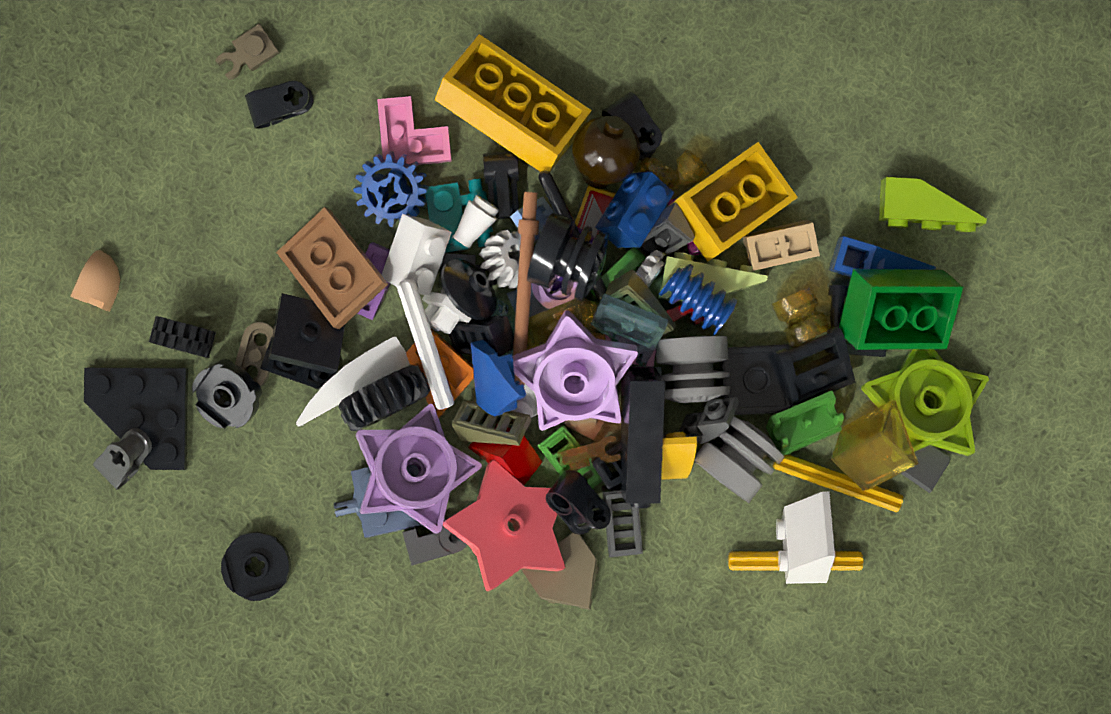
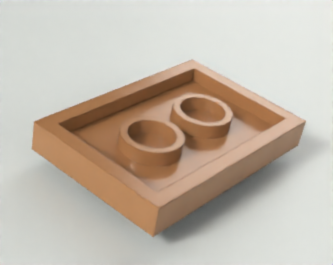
(332, 268)

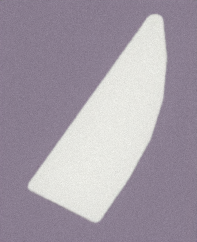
(357, 374)

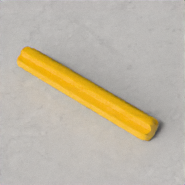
(838, 482)
(769, 560)

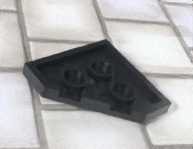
(147, 401)

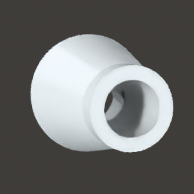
(475, 220)

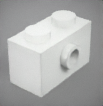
(416, 253)

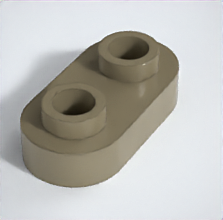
(250, 353)

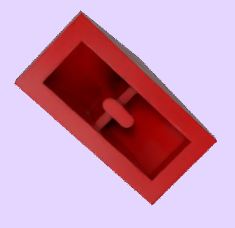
(518, 460)

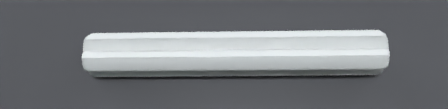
(425, 343)

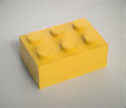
(734, 201)

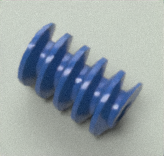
(699, 298)

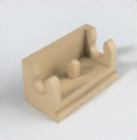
(781, 244)

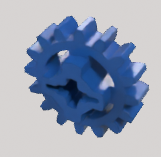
(378, 185)

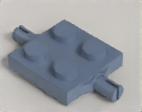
(375, 523)

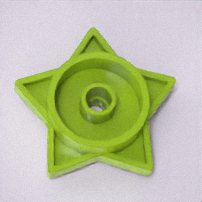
(946, 389)

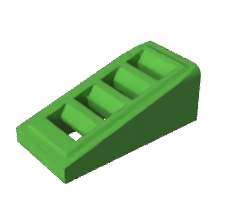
(556, 437)

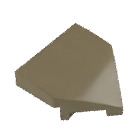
(573, 583)

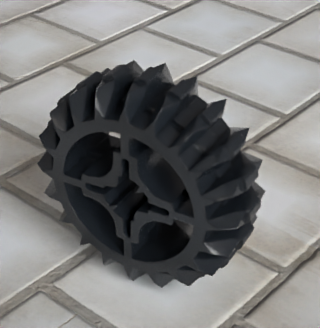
(384, 397)

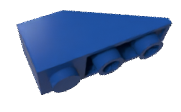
(854, 254)

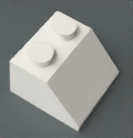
(806, 540)

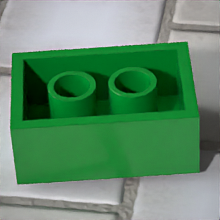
(900, 309)

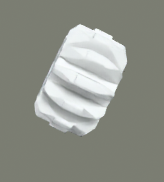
(502, 258)

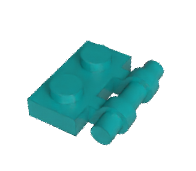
(446, 210)

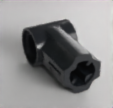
(502, 176)

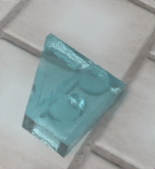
(629, 325)

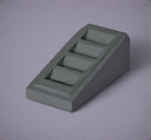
(624, 549)

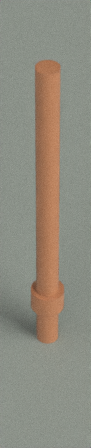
(528, 228)

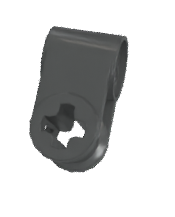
(123, 457)

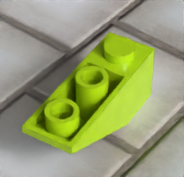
(919, 202)

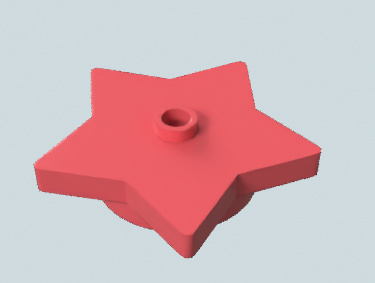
(487, 531)

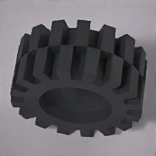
(182, 337)

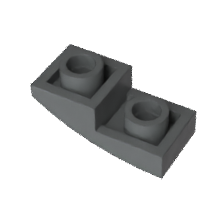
(712, 421)

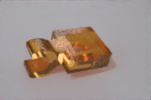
(580, 456)

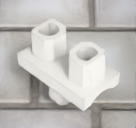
(442, 313)

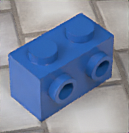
(634, 209)

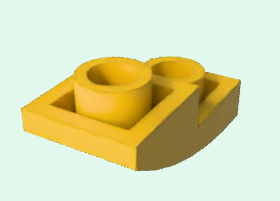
(677, 455)

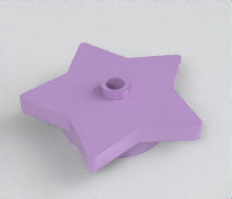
(575, 374)
(417, 444)

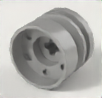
(693, 367)
(739, 458)

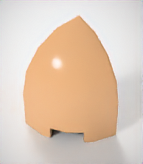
(98, 281)

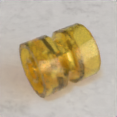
(801, 316)

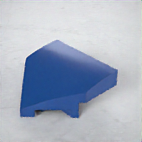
(494, 380)

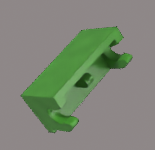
(805, 423)

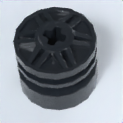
(568, 257)

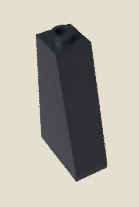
(641, 435)

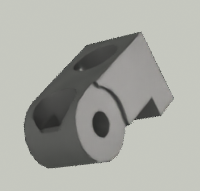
(431, 545)

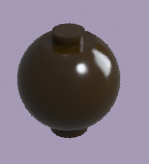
(605, 151)

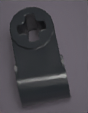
(273, 103)
(634, 113)
(574, 500)

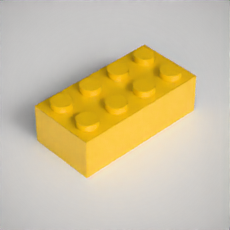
(512, 104)

